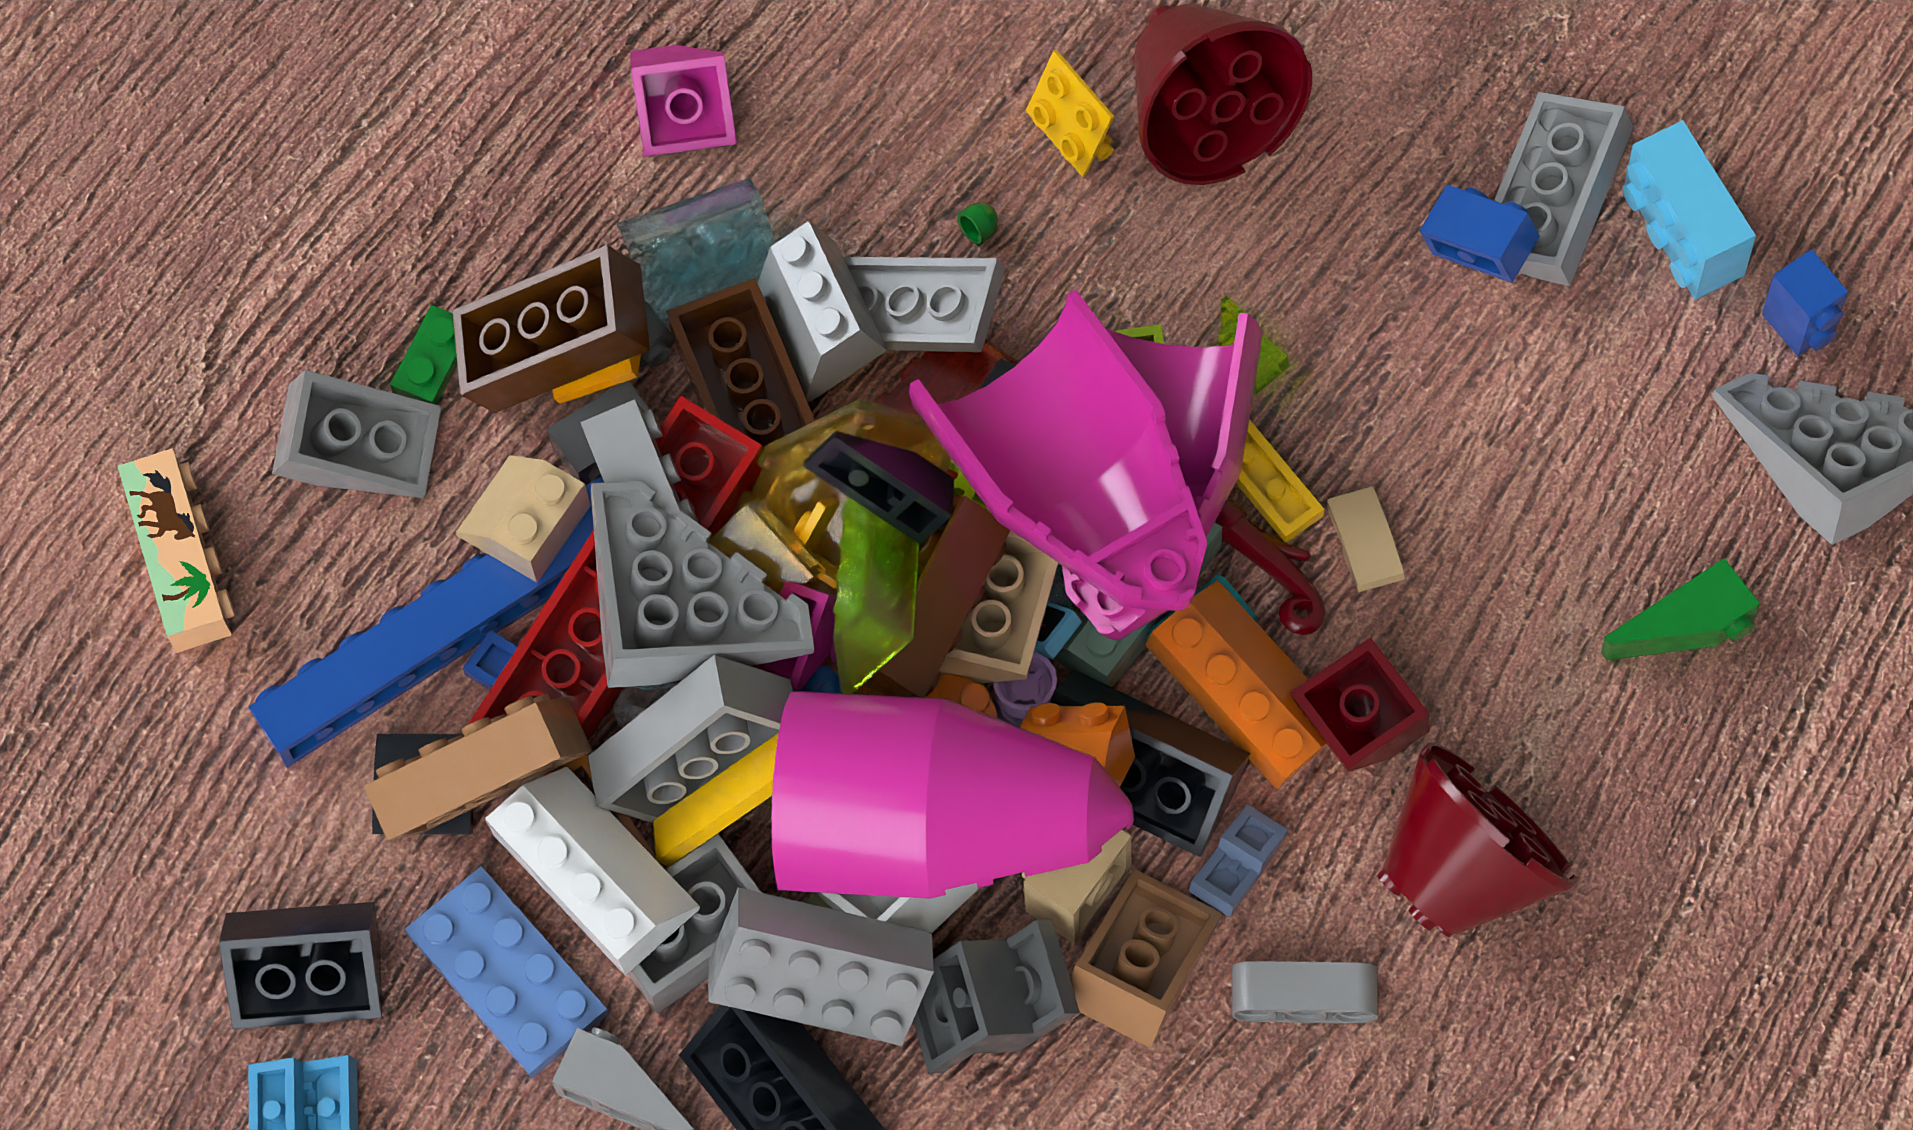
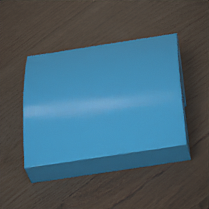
(304, 1094)

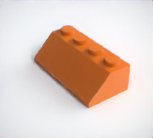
(1239, 681)

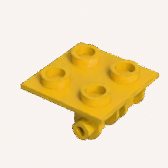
(1071, 115)

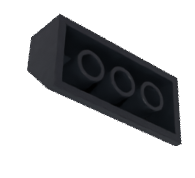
(1178, 773)
(772, 1075)

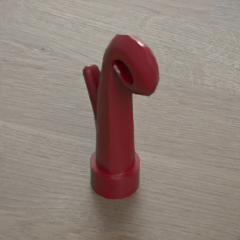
(1273, 558)

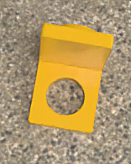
(811, 528)

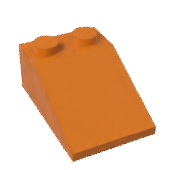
(1088, 728)

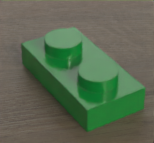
(429, 359)

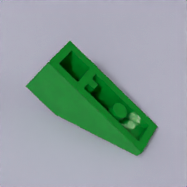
(1691, 617)

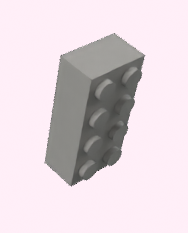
(688, 737)
(820, 966)

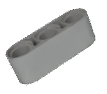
(1304, 992)

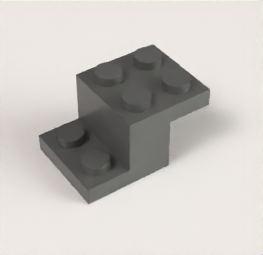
(994, 996)

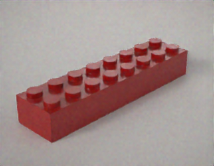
(564, 644)

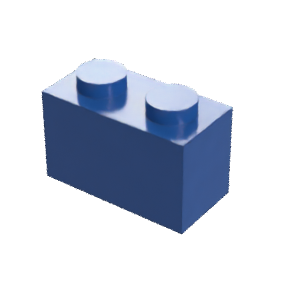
(1480, 232)
(1805, 304)

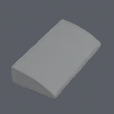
(1563, 177)

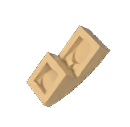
(1365, 539)

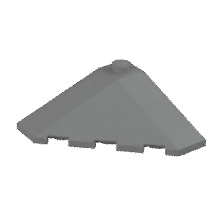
(1828, 454)
(677, 598)

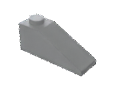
(610, 1081)

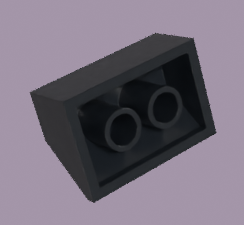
(302, 965)

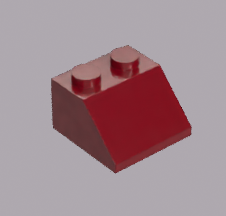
(1362, 708)

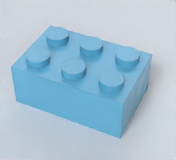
(1688, 210)

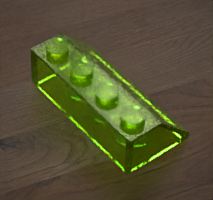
(873, 595)

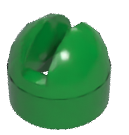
(978, 222)

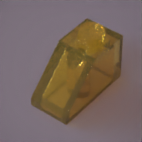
(768, 544)

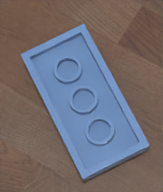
(506, 971)

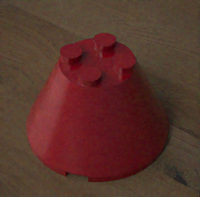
(1216, 91)
(1467, 850)

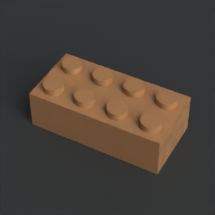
(476, 767)

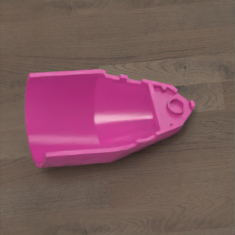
(1207, 417)
(1080, 464)
(927, 798)

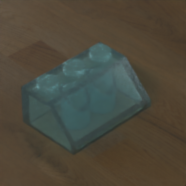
(699, 245)

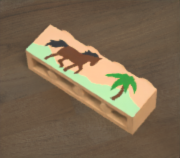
(175, 550)

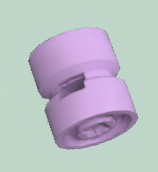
(1033, 691)

